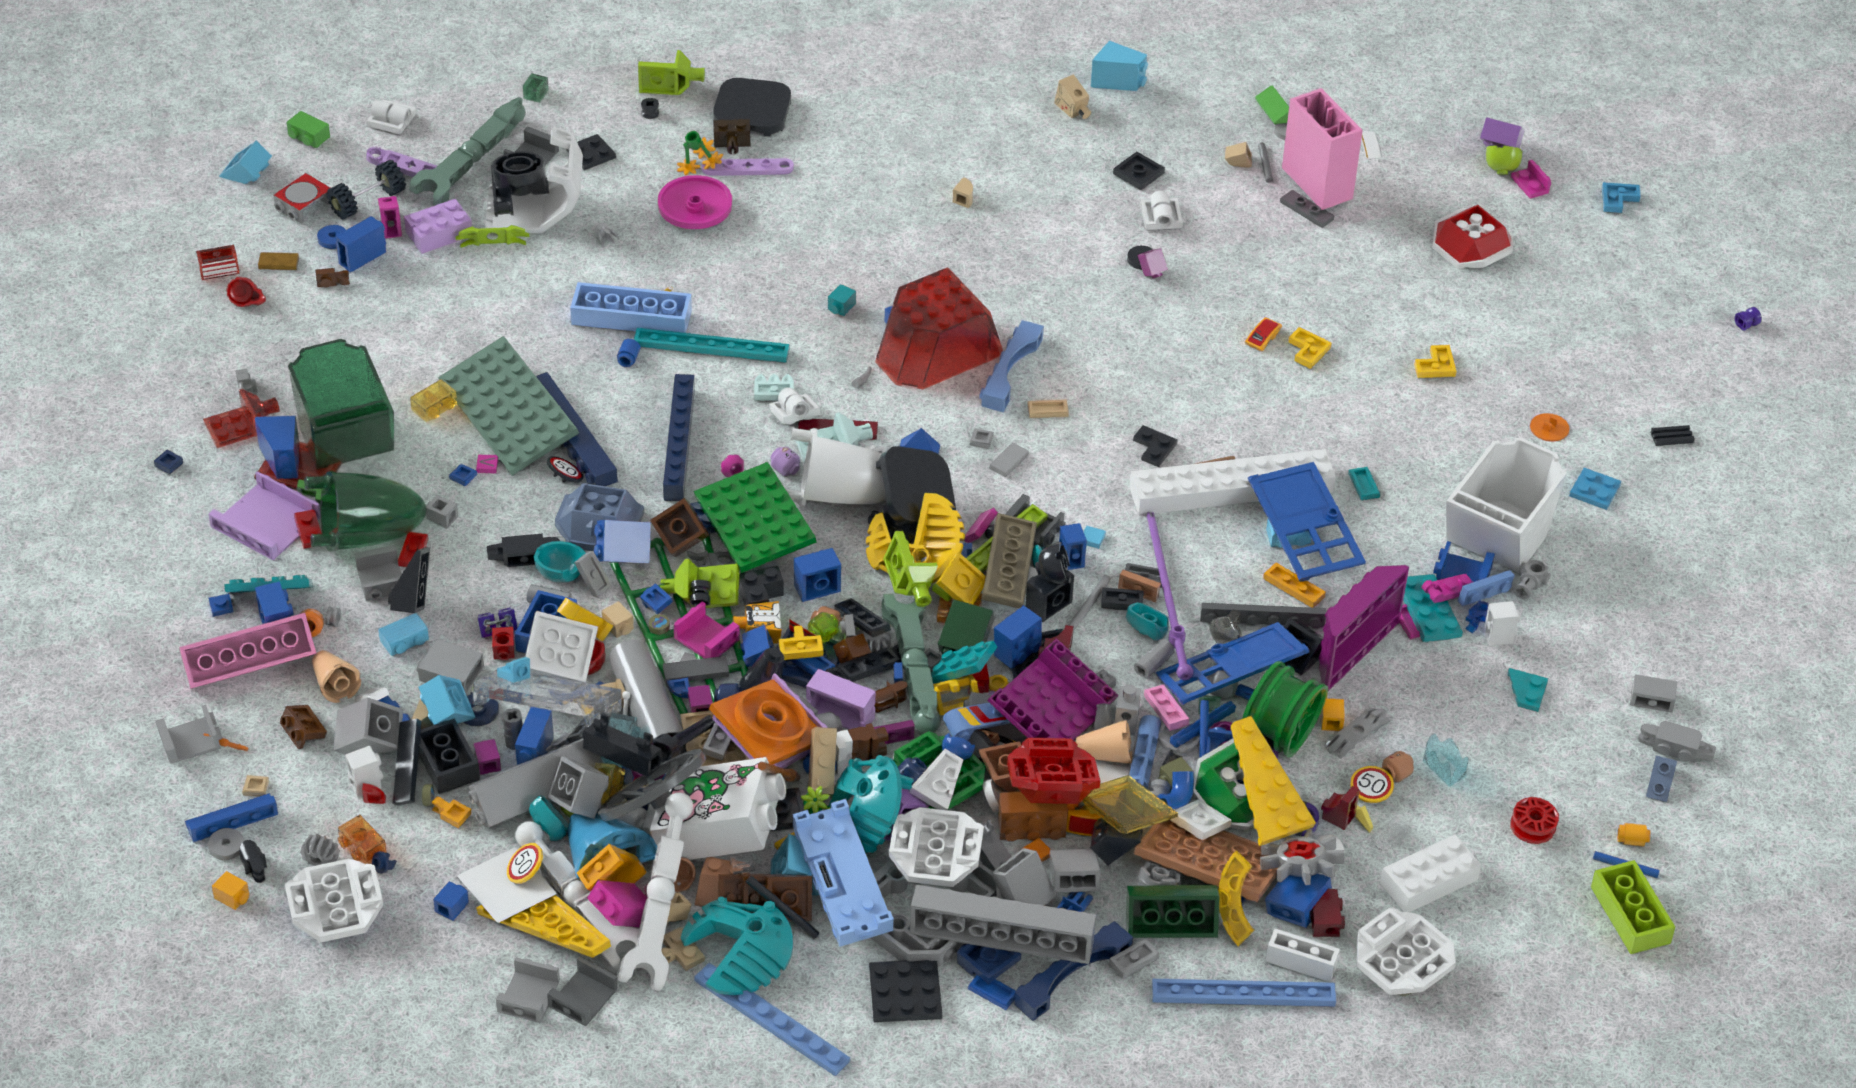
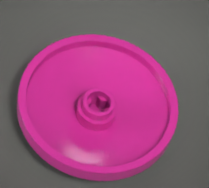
(695, 202)

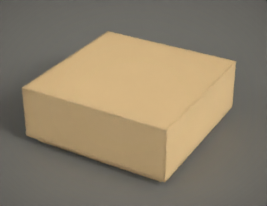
(255, 785)

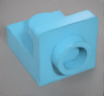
(515, 670)

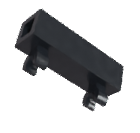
(621, 747)

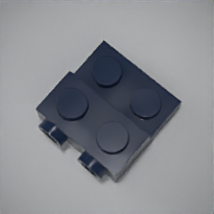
(986, 961)

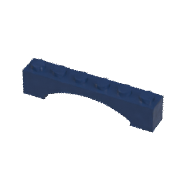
(1035, 997)

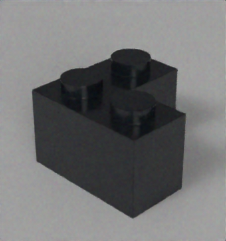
(761, 585)

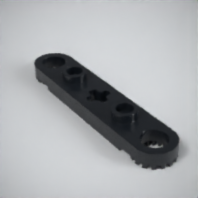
(856, 668)

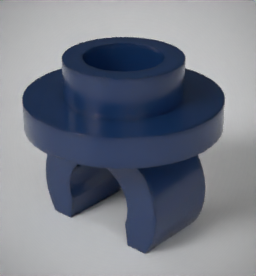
(382, 862)

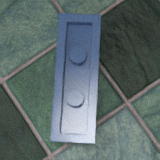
(1486, 588)

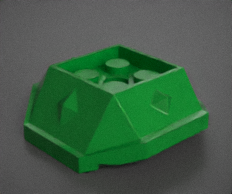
(928, 748)

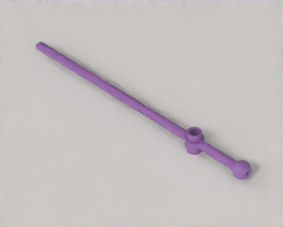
(1177, 633)

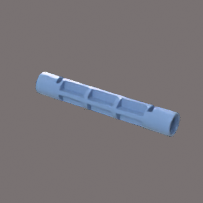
(1145, 749)

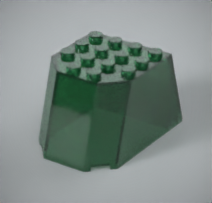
(340, 403)

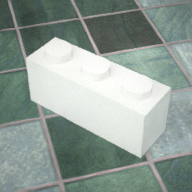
(1302, 955)

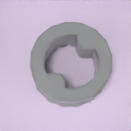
(333, 616)

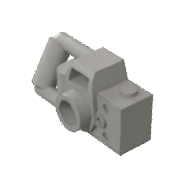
(244, 381)

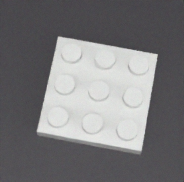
(560, 647)

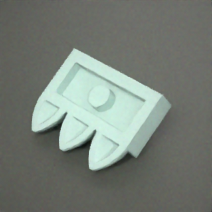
(770, 389)

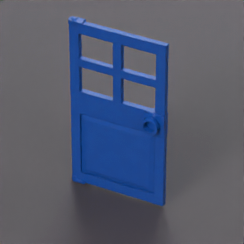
(1300, 502)
(1237, 659)

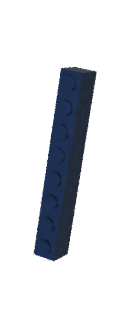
(679, 437)
(582, 447)

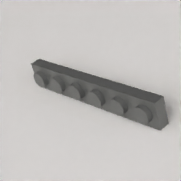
(1265, 614)

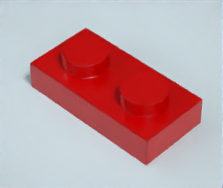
(307, 525)
(412, 543)

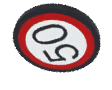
(564, 469)

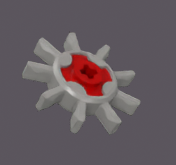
(1302, 857)

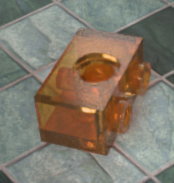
(360, 839)

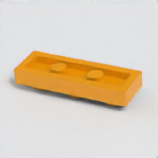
(1289, 583)

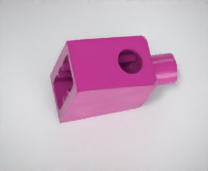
(390, 212)

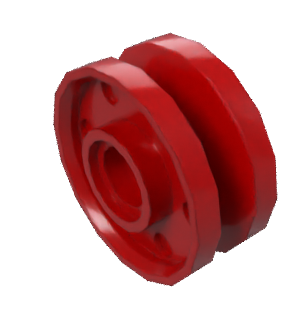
(1534, 820)

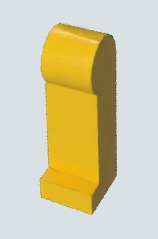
(578, 613)

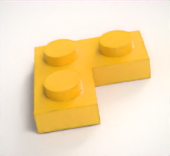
(1311, 347)
(1440, 365)

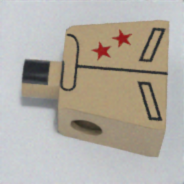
(1072, 97)

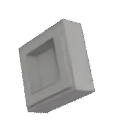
(981, 438)

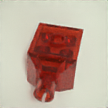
(239, 422)

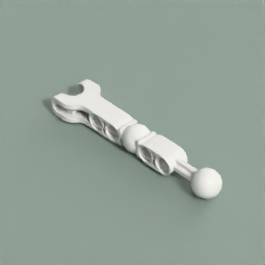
(563, 879)
(660, 892)

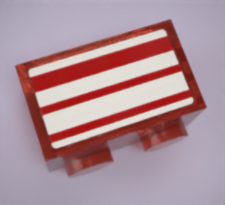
(217, 262)

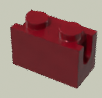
(1326, 915)

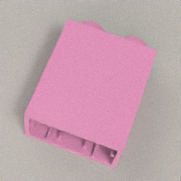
(1321, 148)

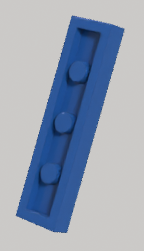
(232, 817)

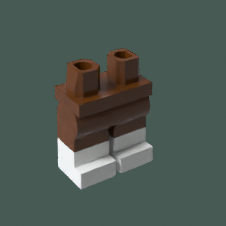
(860, 743)

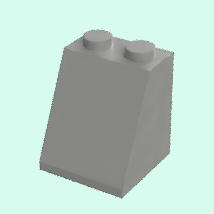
(366, 725)

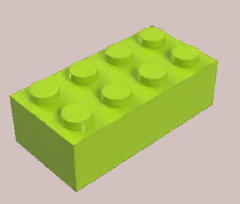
(1632, 907)

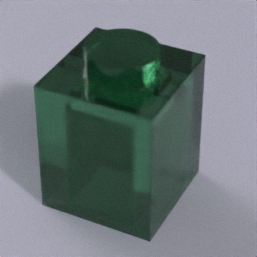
(535, 87)

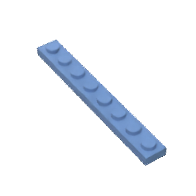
(1243, 992)
(781, 1026)

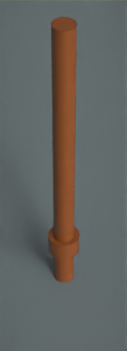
(788, 774)

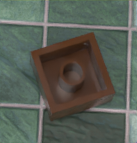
(679, 527)

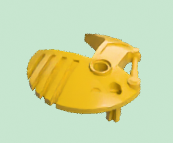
(935, 537)

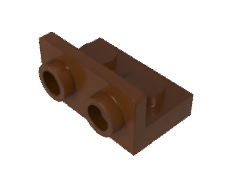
(302, 724)

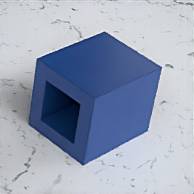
(451, 900)

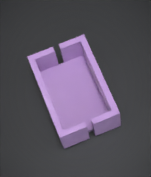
(436, 225)
(842, 697)

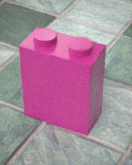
(619, 902)

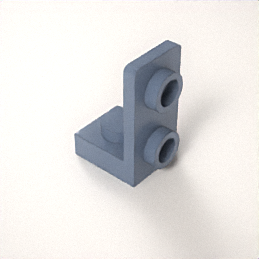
(1661, 778)

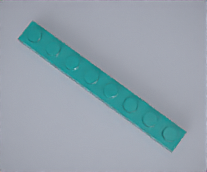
(712, 345)

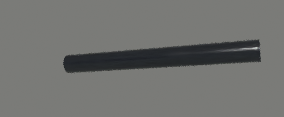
(785, 909)

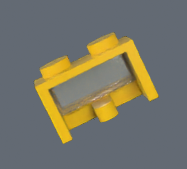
(954, 692)

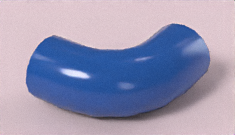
(1181, 790)

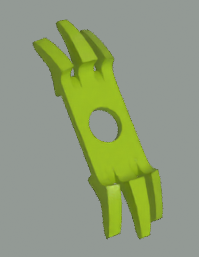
(479, 235)

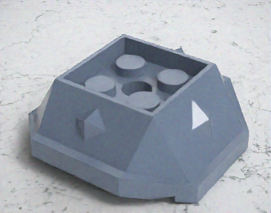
(590, 504)

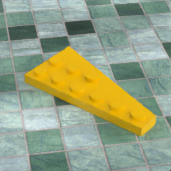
(1269, 791)
(557, 924)

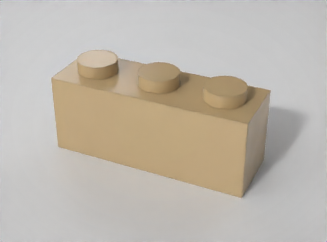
(822, 759)

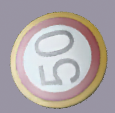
(1374, 784)
(524, 863)

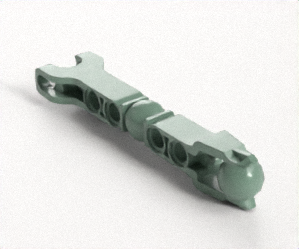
(461, 160)
(920, 688)

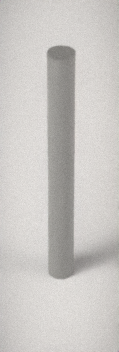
(1089, 601)

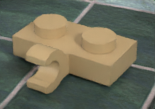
(687, 956)

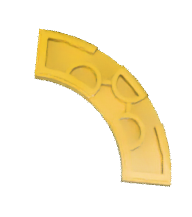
(1230, 898)

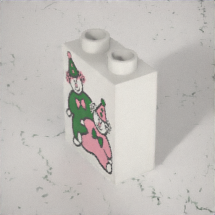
(730, 809)

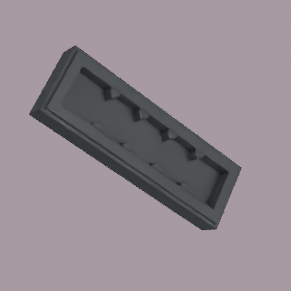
(1307, 208)

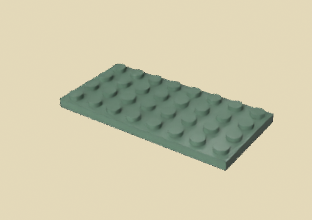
(509, 405)

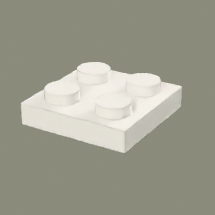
(1201, 819)

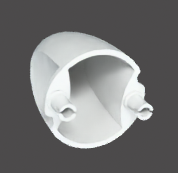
(837, 472)

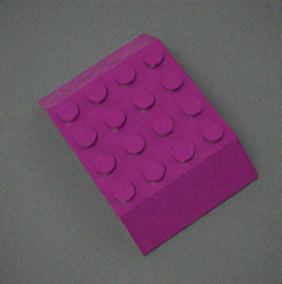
(1361, 620)

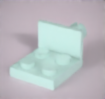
(842, 431)

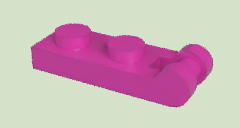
(1446, 588)

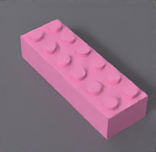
(247, 650)

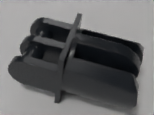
(253, 860)

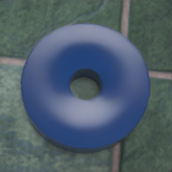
(327, 234)

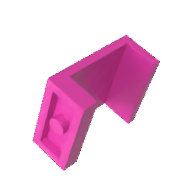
(704, 634)

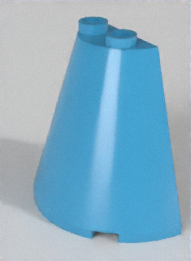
(591, 835)

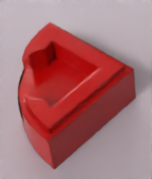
(373, 794)

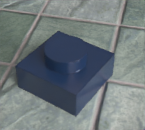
(168, 461)

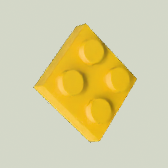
(962, 580)

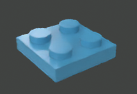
(1595, 488)

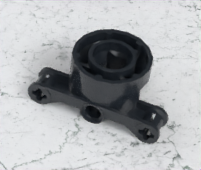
(517, 175)

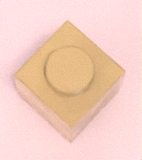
(620, 619)

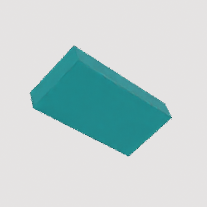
(1364, 483)

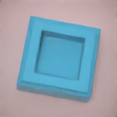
(1094, 536)

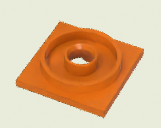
(760, 736)

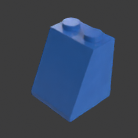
(279, 444)

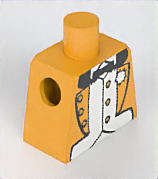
(761, 614)

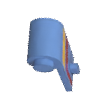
(964, 720)

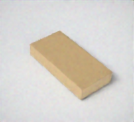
(1048, 408)

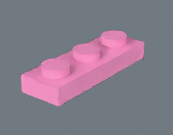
(1166, 707)

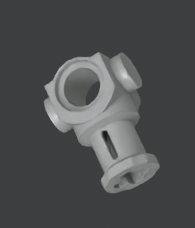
(1533, 576)

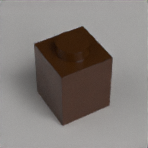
(851, 648)

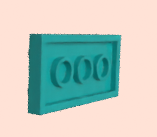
(239, 586)
(1431, 619)

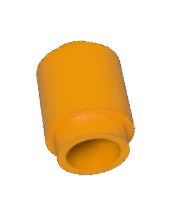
(1633, 834)

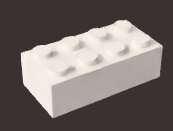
(1430, 874)

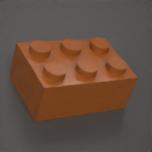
(1030, 820)

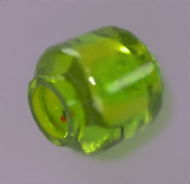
(824, 625)

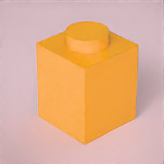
(1333, 715)
(231, 890)

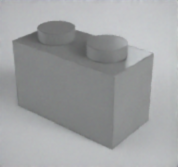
(1653, 693)

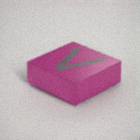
(487, 464)

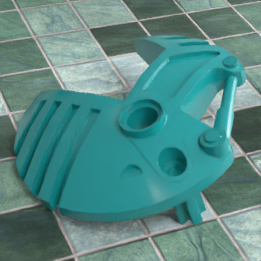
(875, 799)
(755, 955)

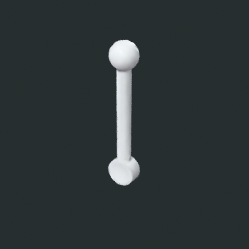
(626, 695)

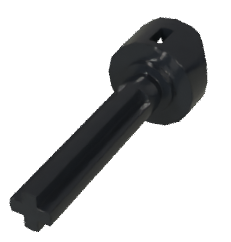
(671, 745)

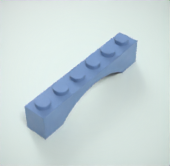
(1024, 341)

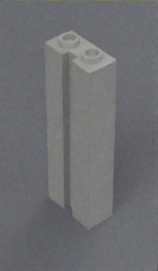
(516, 788)

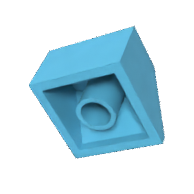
(247, 164)
(446, 700)

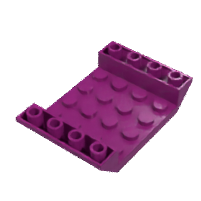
(1053, 696)

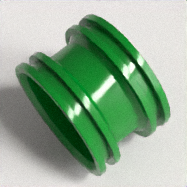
(1286, 707)

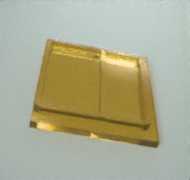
(1128, 805)

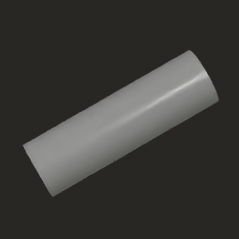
(648, 697)

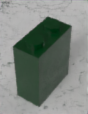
(965, 626)

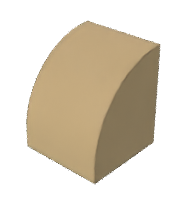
(1239, 155)
(963, 193)

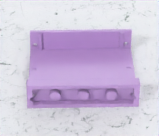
(264, 517)

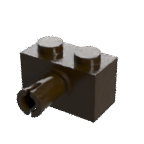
(732, 134)

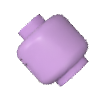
(785, 461)

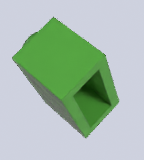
(308, 129)

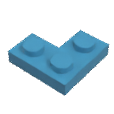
(1615, 193)

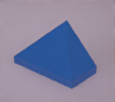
(920, 440)

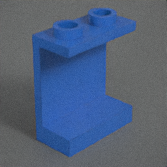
(1454, 565)

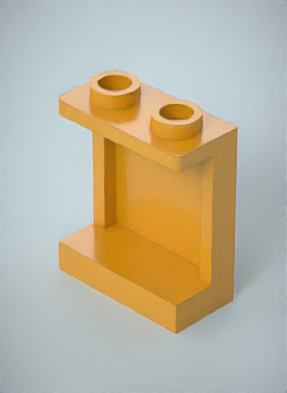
(611, 865)

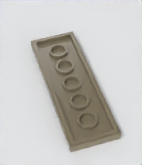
(1009, 561)

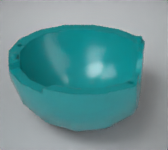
(557, 560)

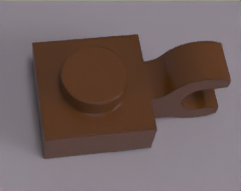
(328, 277)

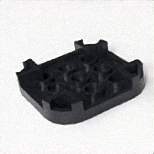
(759, 100)
(908, 476)

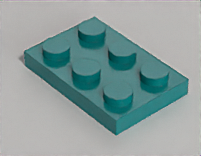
(963, 661)

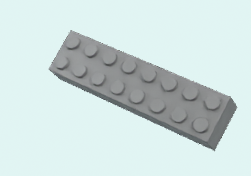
(1002, 924)

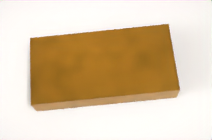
(278, 261)

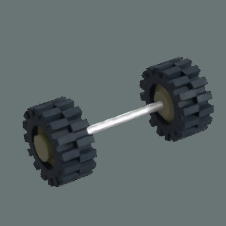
(343, 200)

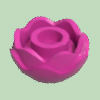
(732, 465)

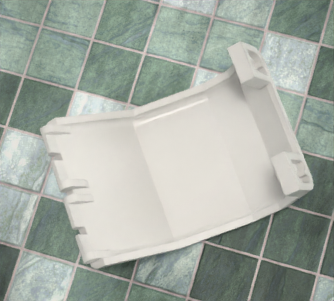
(541, 212)

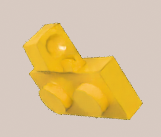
(801, 646)

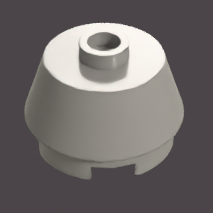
(1156, 874)

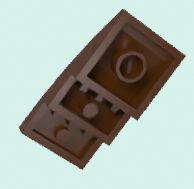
(791, 889)

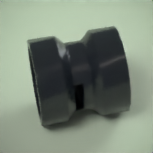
(700, 592)

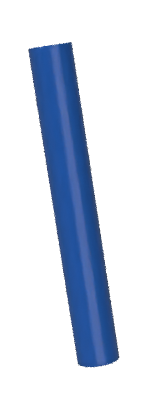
(1204, 726)
(1615, 860)

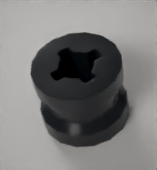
(650, 108)

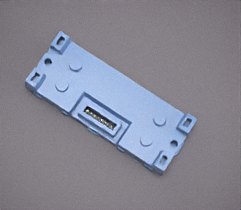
(842, 874)

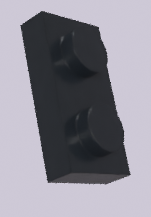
(1120, 598)

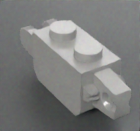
(1676, 741)

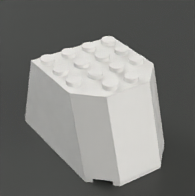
(1506, 502)

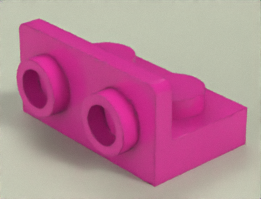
(1532, 180)

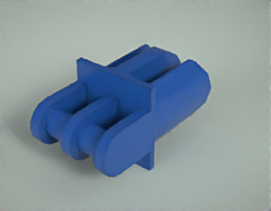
(1076, 901)

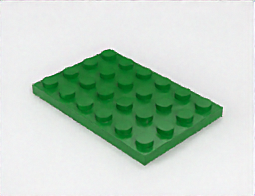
(755, 517)

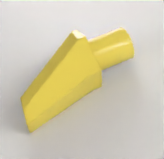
(1363, 817)

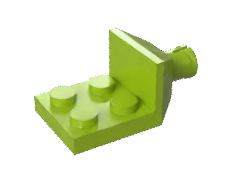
(668, 77)
(905, 575)
(723, 581)

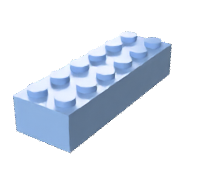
(630, 308)

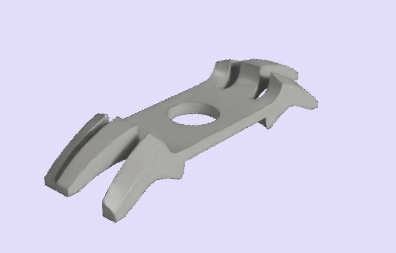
(1349, 738)

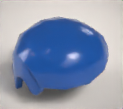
(958, 746)

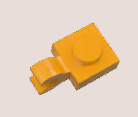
(453, 812)

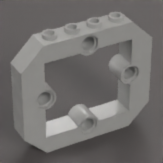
(909, 946)

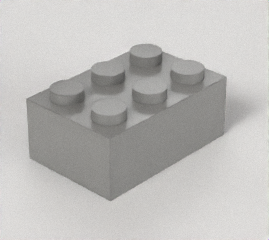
(578, 787)

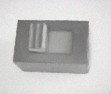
(1107, 678)

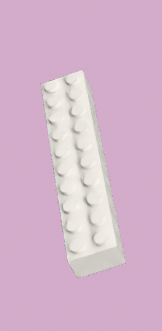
(1215, 482)

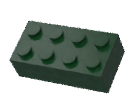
(1172, 911)

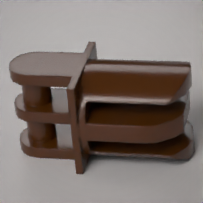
(890, 696)

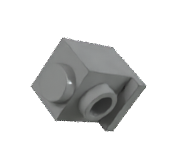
(442, 511)

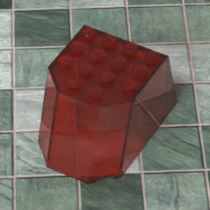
(936, 332)

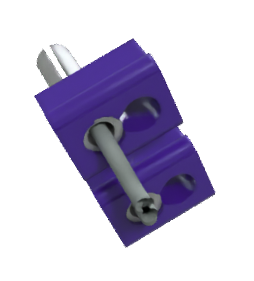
(487, 619)

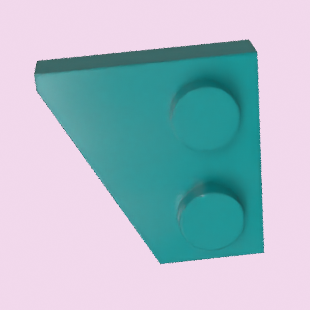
(1528, 689)

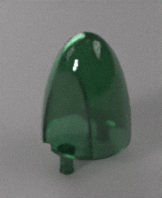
(364, 510)

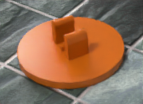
(1549, 427)

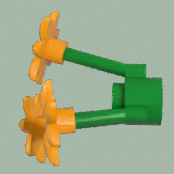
(699, 146)

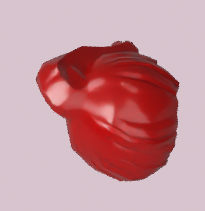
(244, 292)

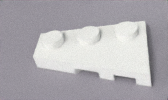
(938, 781)

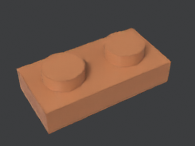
(1132, 581)

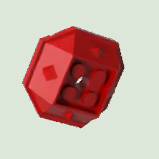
(1053, 771)

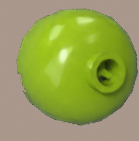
(1503, 159)

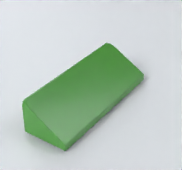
(1273, 105)

